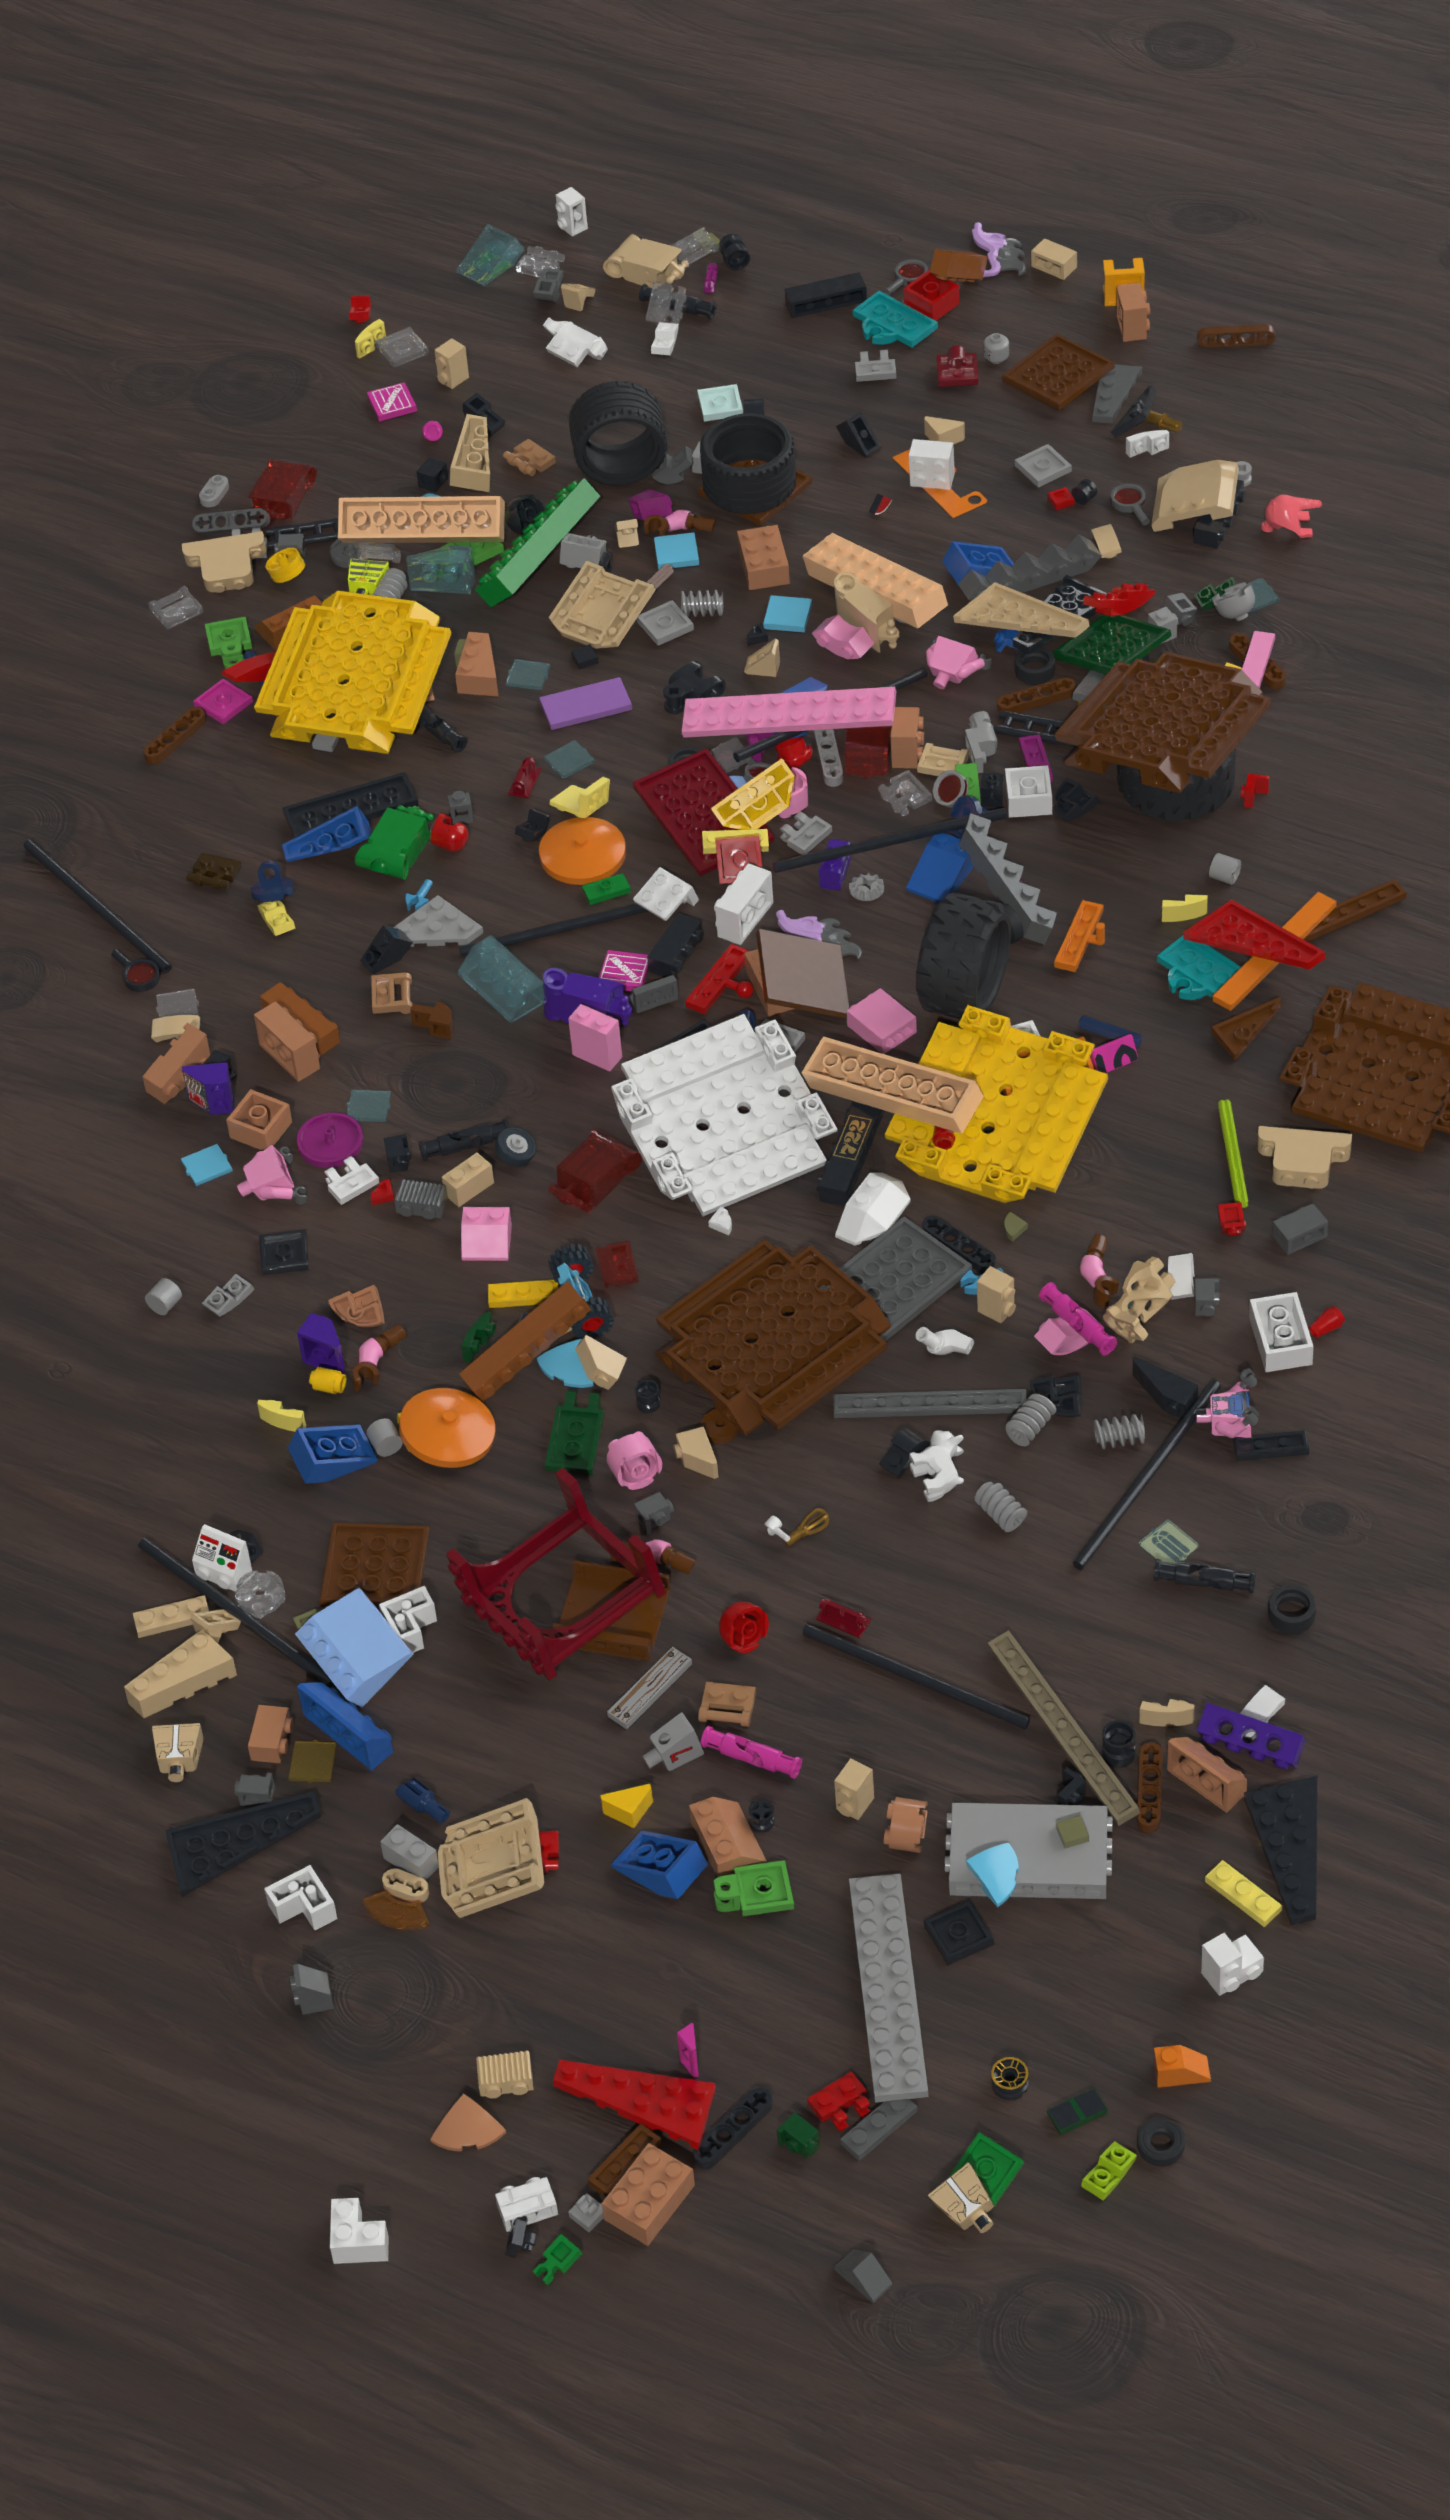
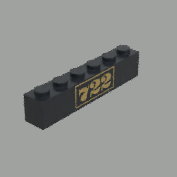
(849, 1153)

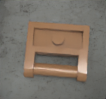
(384, 993)
(727, 1698)

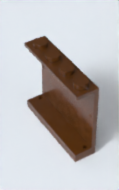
(632, 1634)

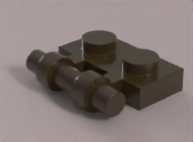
(214, 871)

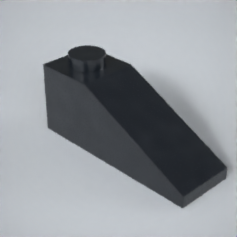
(1168, 1390)

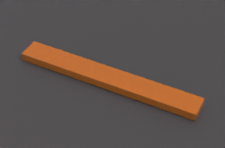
(1258, 968)

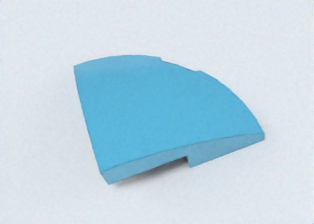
(564, 1365)
(996, 1871)

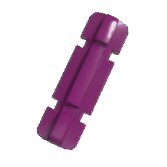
(710, 278)

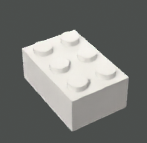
(744, 904)
(1281, 1332)

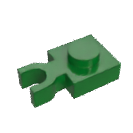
(559, 2256)

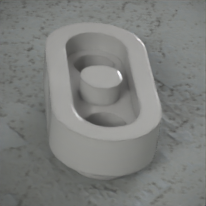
(214, 491)

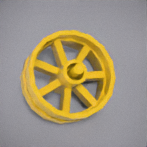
(285, 565)

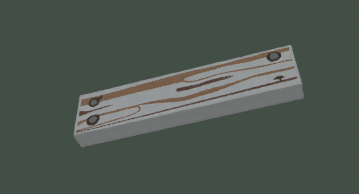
(649, 1688)

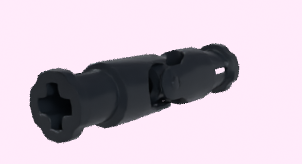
(694, 304)
(442, 730)
(461, 1140)
(1216, 1577)

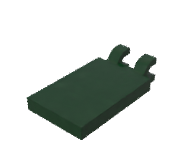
(575, 1436)

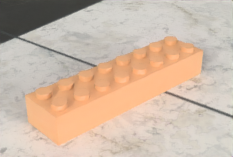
(421, 519)
(912, 595)
(892, 1084)

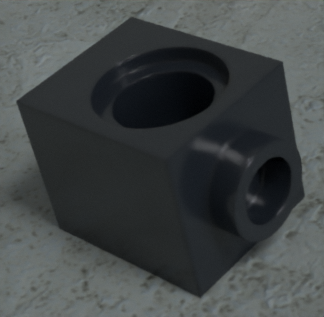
(432, 474)

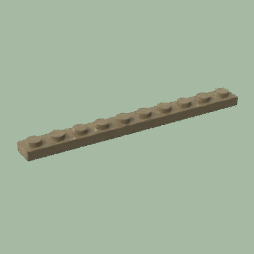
(1064, 1728)

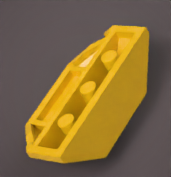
(757, 799)

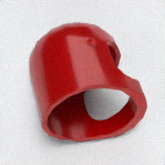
(449, 836)

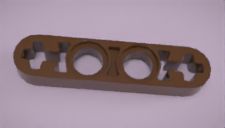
(1236, 339)
(1273, 677)
(1059, 689)
(157, 751)
(1150, 1787)

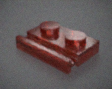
(617, 1264)

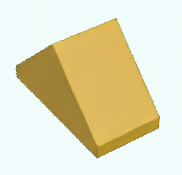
(628, 1804)

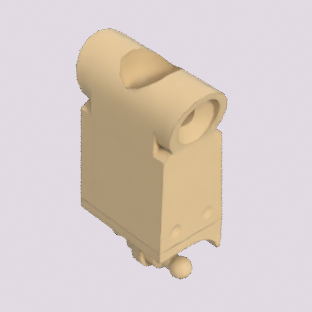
(645, 262)
(866, 609)

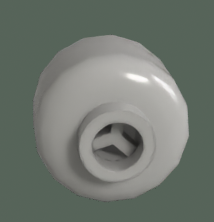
(996, 348)

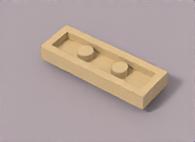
(168, 1616)

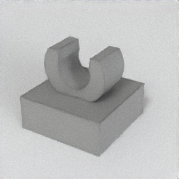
(586, 2212)

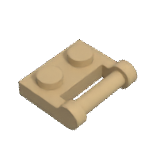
(938, 759)

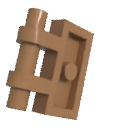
(529, 457)

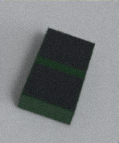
(1077, 2111)

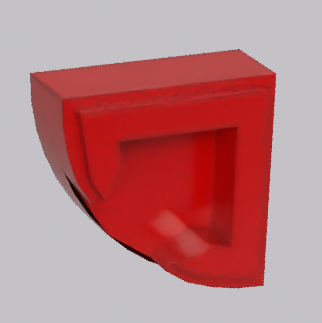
(382, 1193)

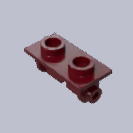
(525, 779)
(842, 1618)

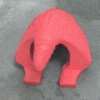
(1286, 512)

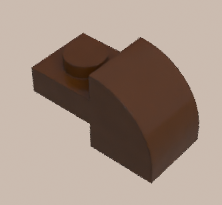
(437, 1019)

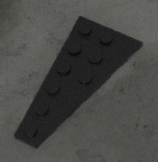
(1068, 597)
(1288, 1835)
(222, 1842)

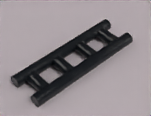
(298, 528)
(1029, 721)

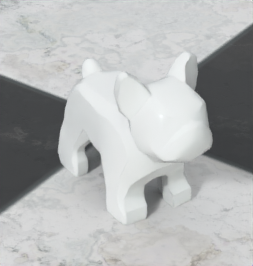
(938, 1464)

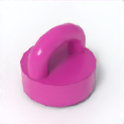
(432, 431)

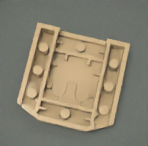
(1195, 492)
(600, 607)
(491, 1859)

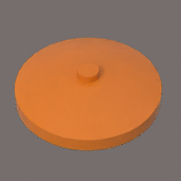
(582, 850)
(447, 1427)

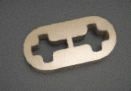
(406, 1884)

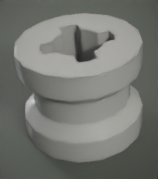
(1244, 472)

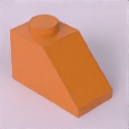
(1180, 2066)

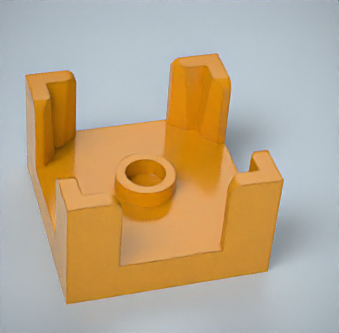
(1120, 277)

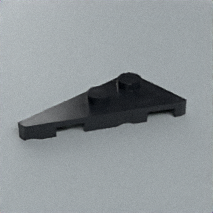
(1137, 413)

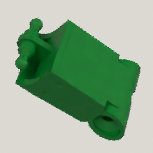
(396, 841)

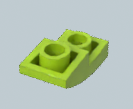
(1109, 2171)

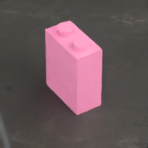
(881, 1021)
(595, 1037)

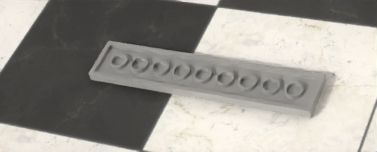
(888, 1988)

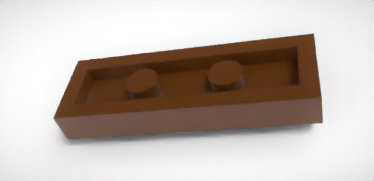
(617, 2164)

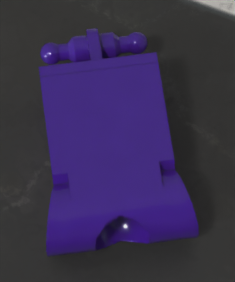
(566, 992)

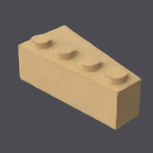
(471, 457)
(179, 1674)

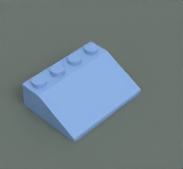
(354, 1646)

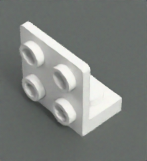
(664, 894)

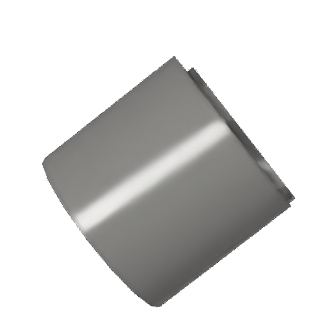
(1225, 868)
(163, 1296)
(384, 1437)

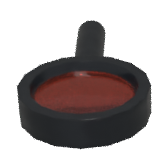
(139, 974)

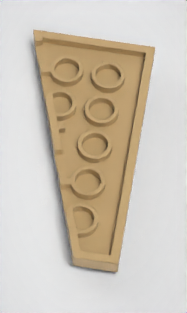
(1013, 610)

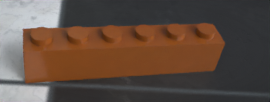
(525, 1341)

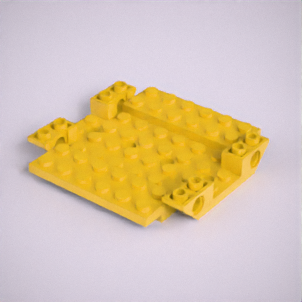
(385, 677)
(1033, 1125)

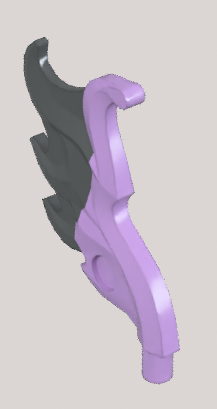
(1001, 251)
(820, 930)

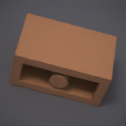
(270, 1734)

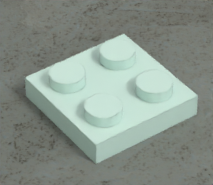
(719, 402)

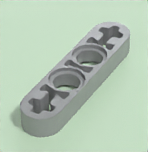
(825, 754)

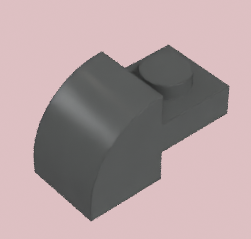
(548, 285)
(673, 468)

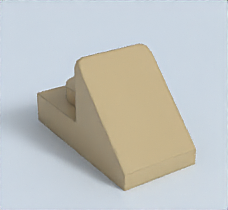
(575, 295)
(627, 533)
(215, 1623)

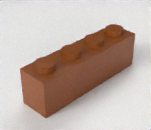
(958, 265)
(312, 1020)

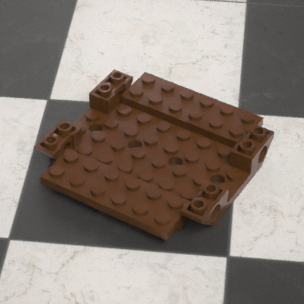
(1164, 719)
(1400, 1041)
(794, 1356)

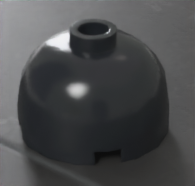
(521, 512)

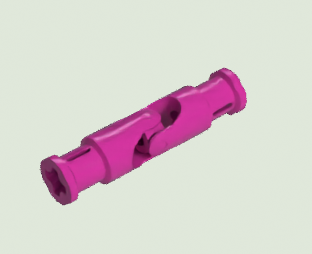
(1076, 1317)
(748, 1751)

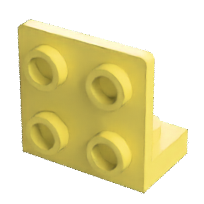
(583, 801)

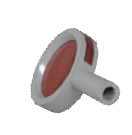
(949, 788)

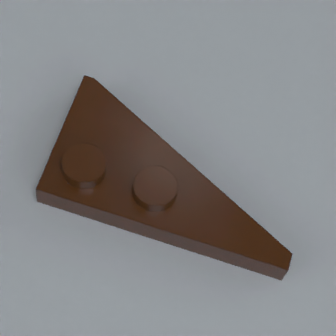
(1242, 1029)

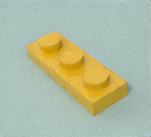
(520, 1293)

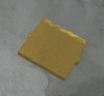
(312, 1761)

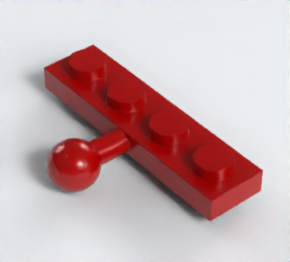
(719, 979)

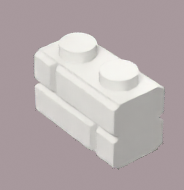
(526, 2202)

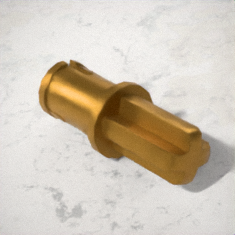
(1164, 421)

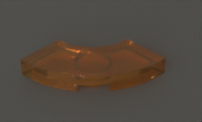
(396, 1913)

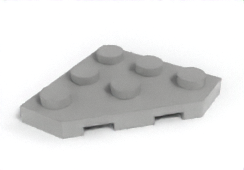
(439, 923)

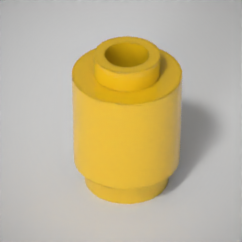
(328, 1380)

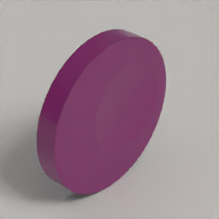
(329, 1139)

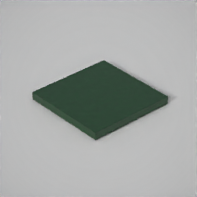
(1110, 641)

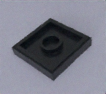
(283, 1252)
(958, 1932)

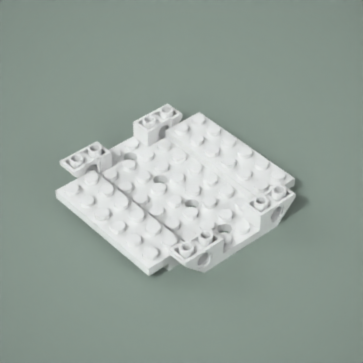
(706, 1083)

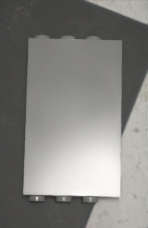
(1043, 1862)

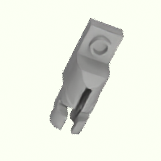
(980, 739)

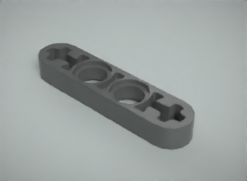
(231, 517)

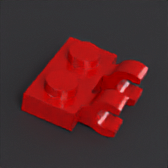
(838, 2096)

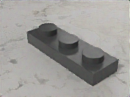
(877, 2127)

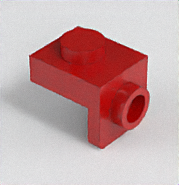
(360, 308)
(1254, 784)
(1231, 1219)

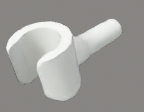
(774, 1528)

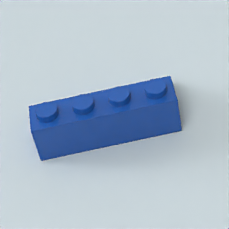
(345, 1724)

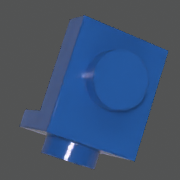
(1004, 638)

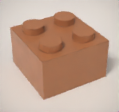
(1132, 312)
(907, 737)
(259, 1120)

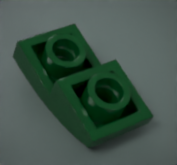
(1206, 594)
(478, 1335)

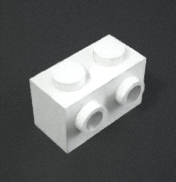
(571, 211)

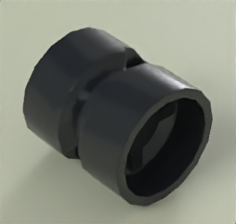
(734, 252)
(1118, 1744)

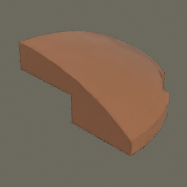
(360, 1308)
(467, 2126)

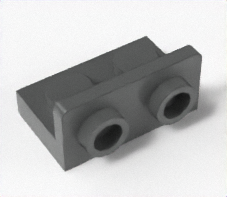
(654, 994)

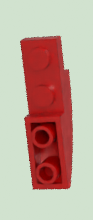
(1121, 599)

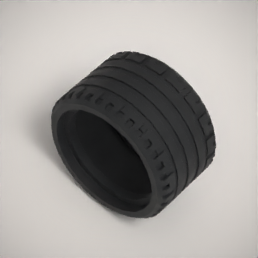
(610, 404)
(748, 488)

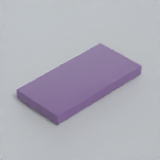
(585, 703)

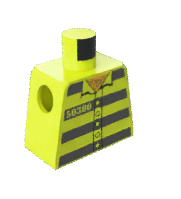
(365, 575)

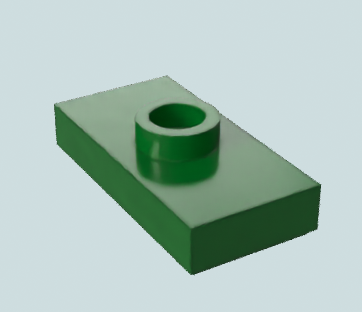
(606, 889)

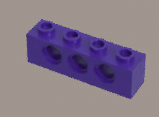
(1215, 1717)

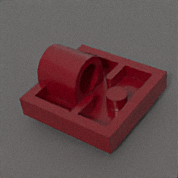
(957, 368)

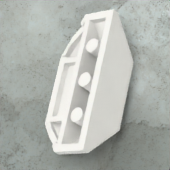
(872, 1208)

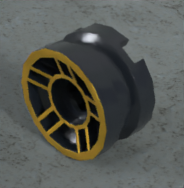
(1001, 2072)

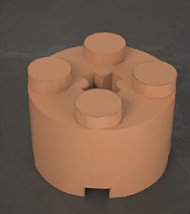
(906, 1825)

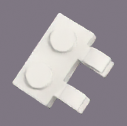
(353, 1183)

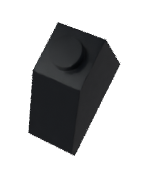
(858, 435)

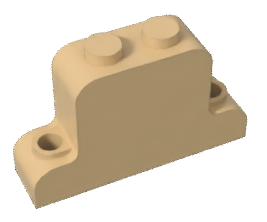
(226, 560)
(1303, 1156)

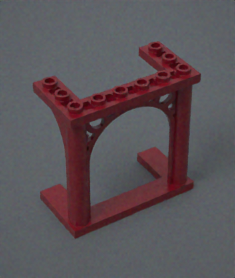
(544, 1653)

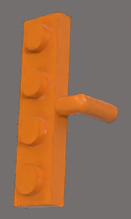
(1080, 935)

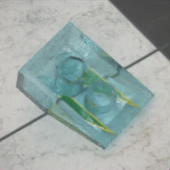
(490, 256)
(442, 570)

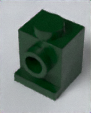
(798, 2136)

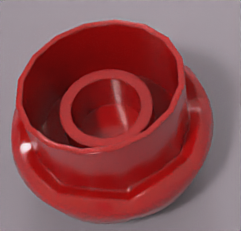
(794, 752)

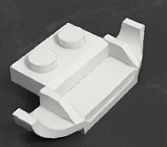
(573, 342)

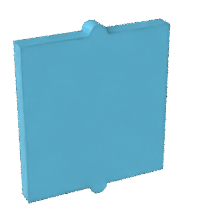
(206, 1164)

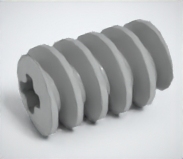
(392, 584)
(702, 603)
(1030, 1419)
(1119, 1431)
(1000, 1506)

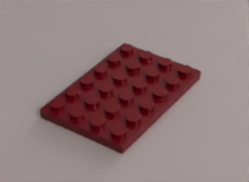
(682, 804)

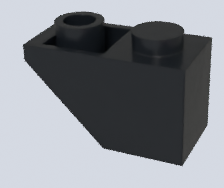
(386, 949)

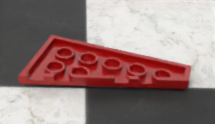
(1246, 932)
(648, 2099)

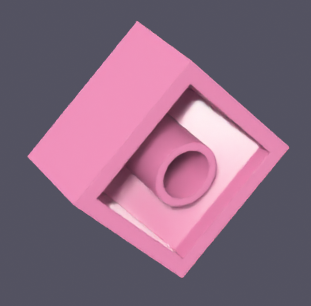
(485, 1233)

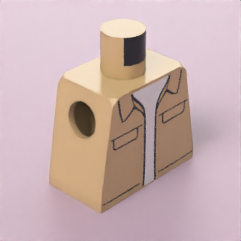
(177, 1748)
(964, 2200)

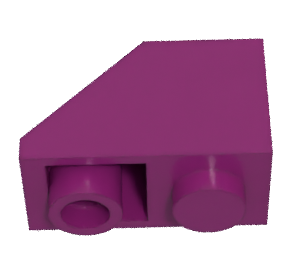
(650, 503)

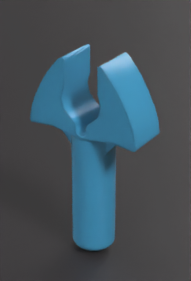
(419, 897)
(970, 1278)

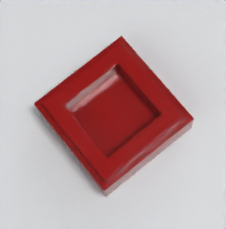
(1061, 498)

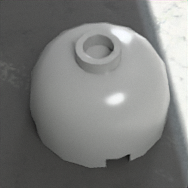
(1235, 601)

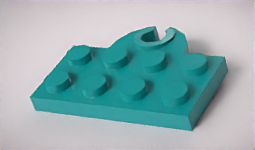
(892, 321)
(1196, 968)

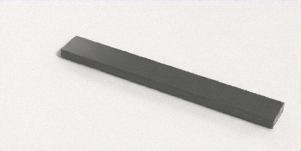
(928, 1403)

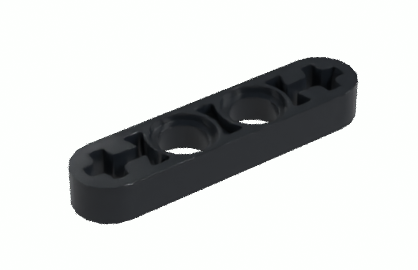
(962, 1241)
(736, 2130)

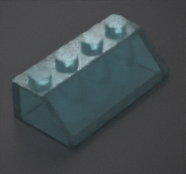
(502, 979)

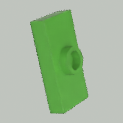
(971, 774)

